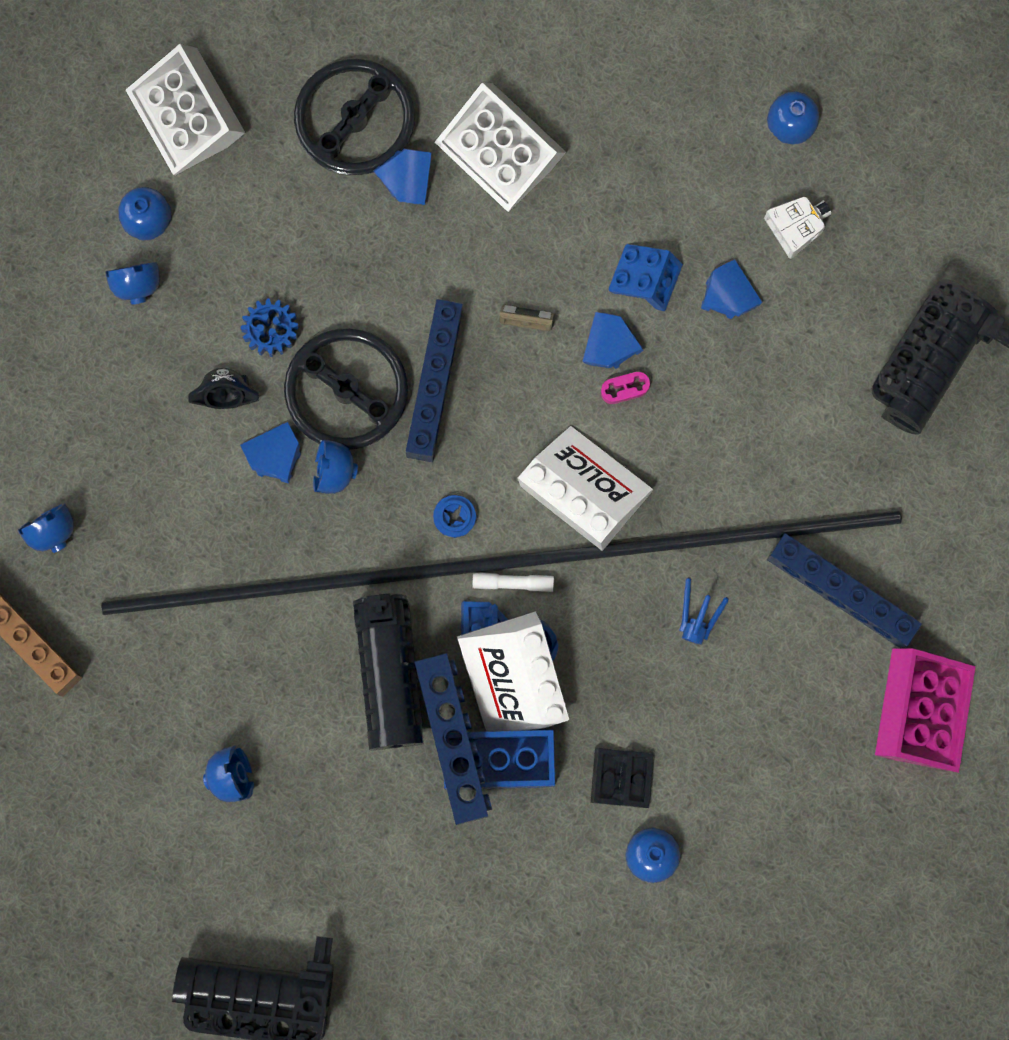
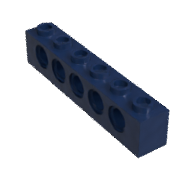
(434, 380)
(844, 591)
(428, 672)

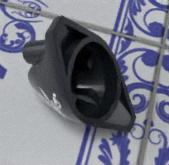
(223, 390)

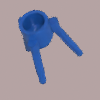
(695, 629)

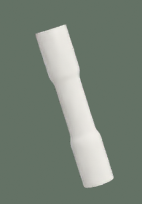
(496, 581)

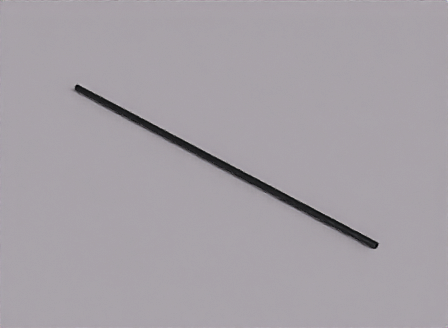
(499, 563)

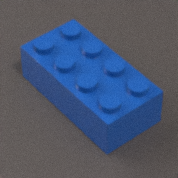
(510, 758)

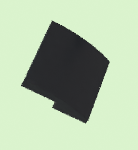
(633, 782)

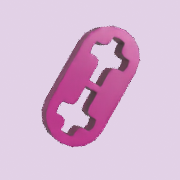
(624, 381)

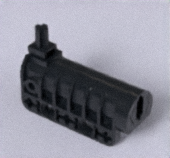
(938, 358)
(388, 671)
(256, 994)

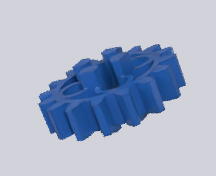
(283, 321)

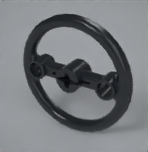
(382, 76)
(307, 354)

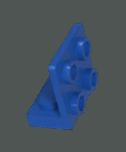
(646, 275)

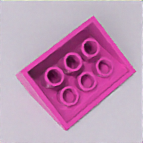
(925, 709)

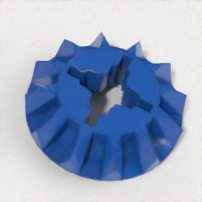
(451, 504)

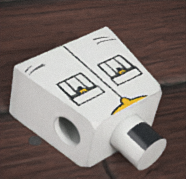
(797, 223)

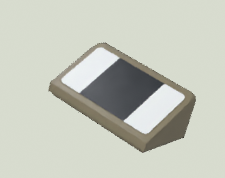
(526, 318)

